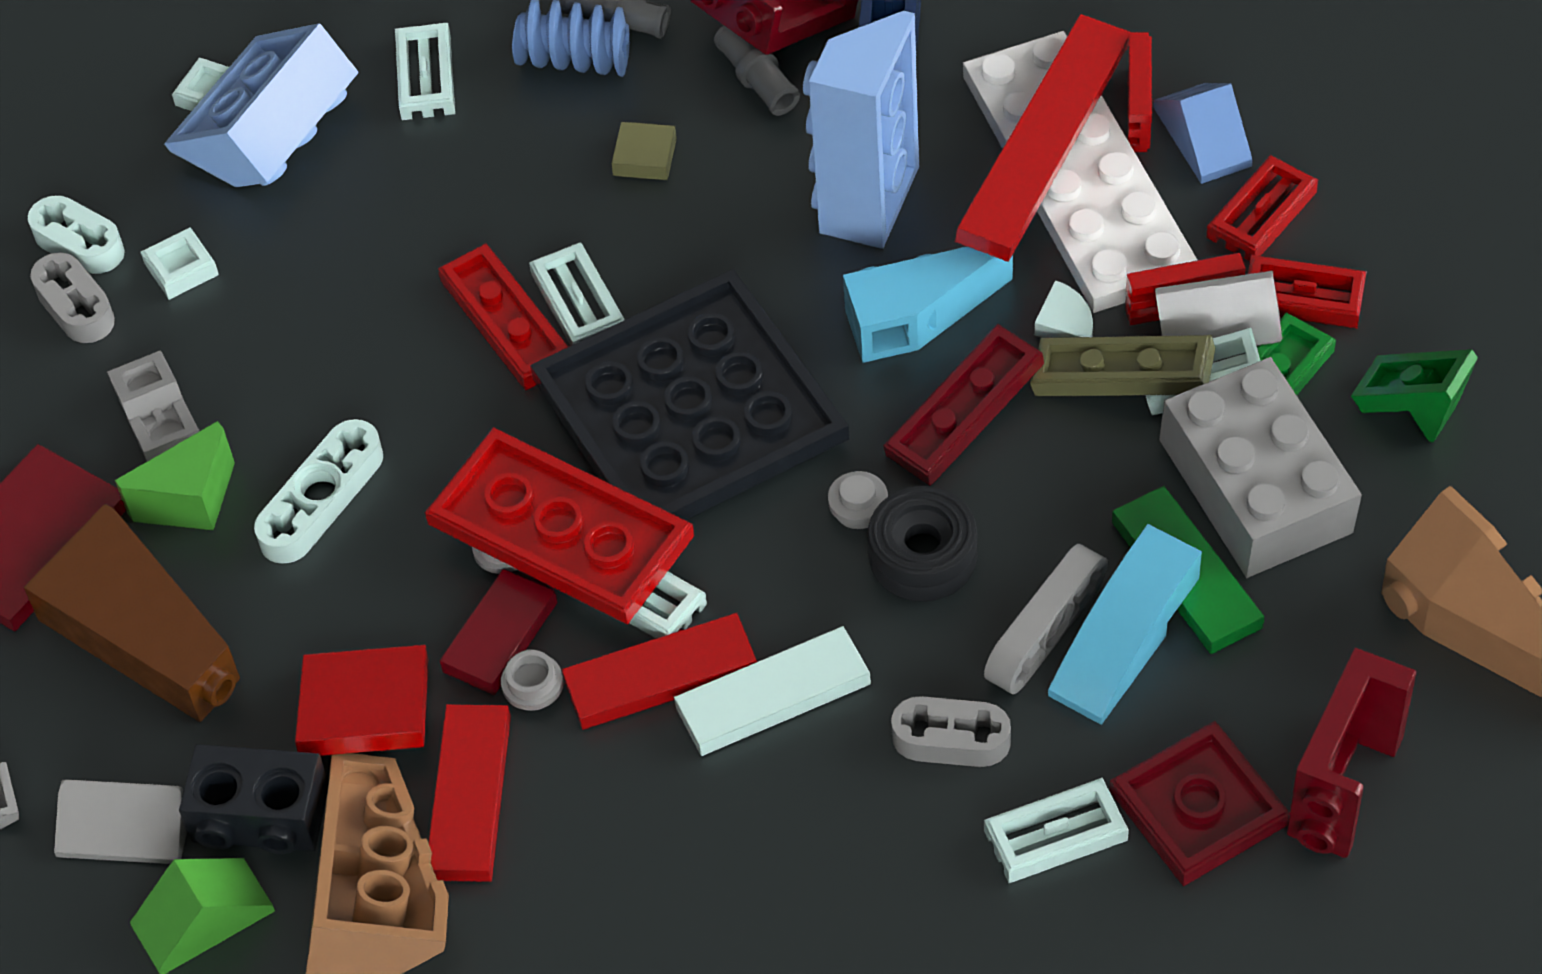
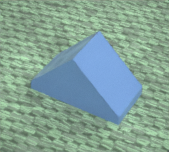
(1206, 129)

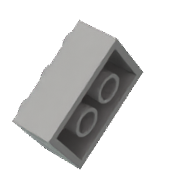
(1259, 467)

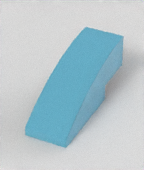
(1126, 624)

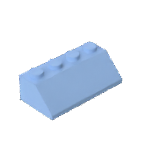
(864, 128)

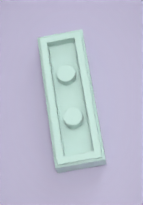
(772, 690)

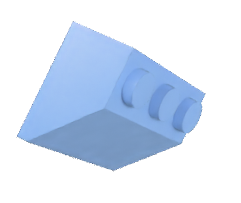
(265, 106)

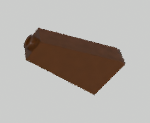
(133, 616)

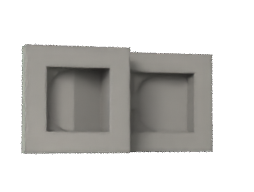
(152, 404)

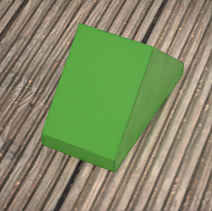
(182, 483)
(197, 908)

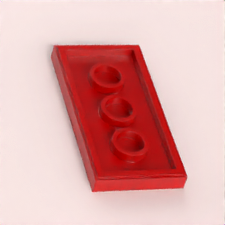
(560, 525)

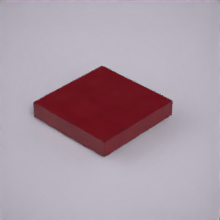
(1199, 803)

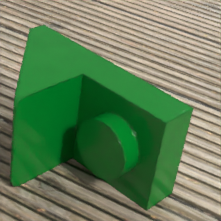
(1417, 383)

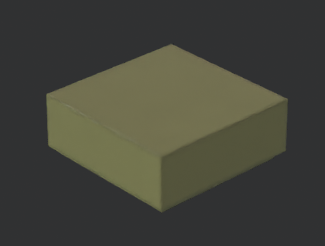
(644, 150)

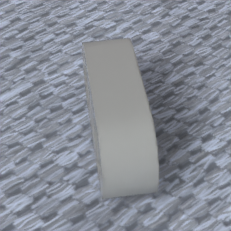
(81, 292)
(951, 731)

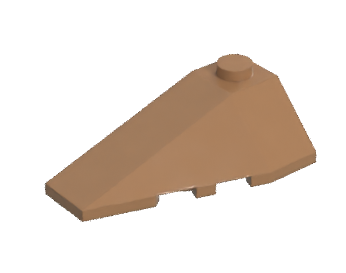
(1465, 593)
(375, 877)

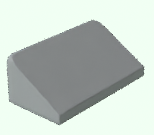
(1222, 307)
(119, 822)

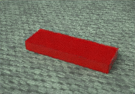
(501, 311)
(656, 670)
(469, 792)

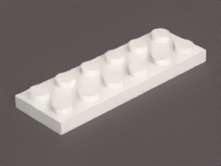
(1102, 200)

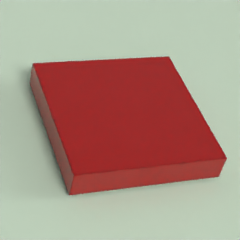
(362, 700)

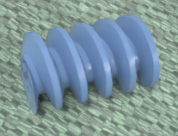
(571, 39)

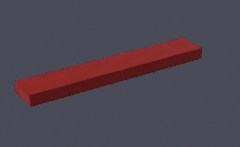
(1042, 138)

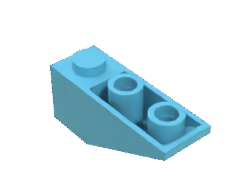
(915, 300)

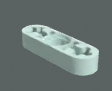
(318, 515)

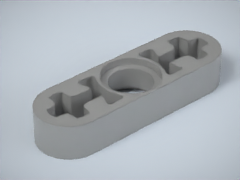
(1045, 619)

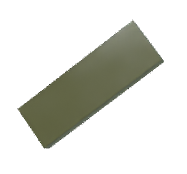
(1123, 365)

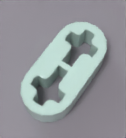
(81, 227)

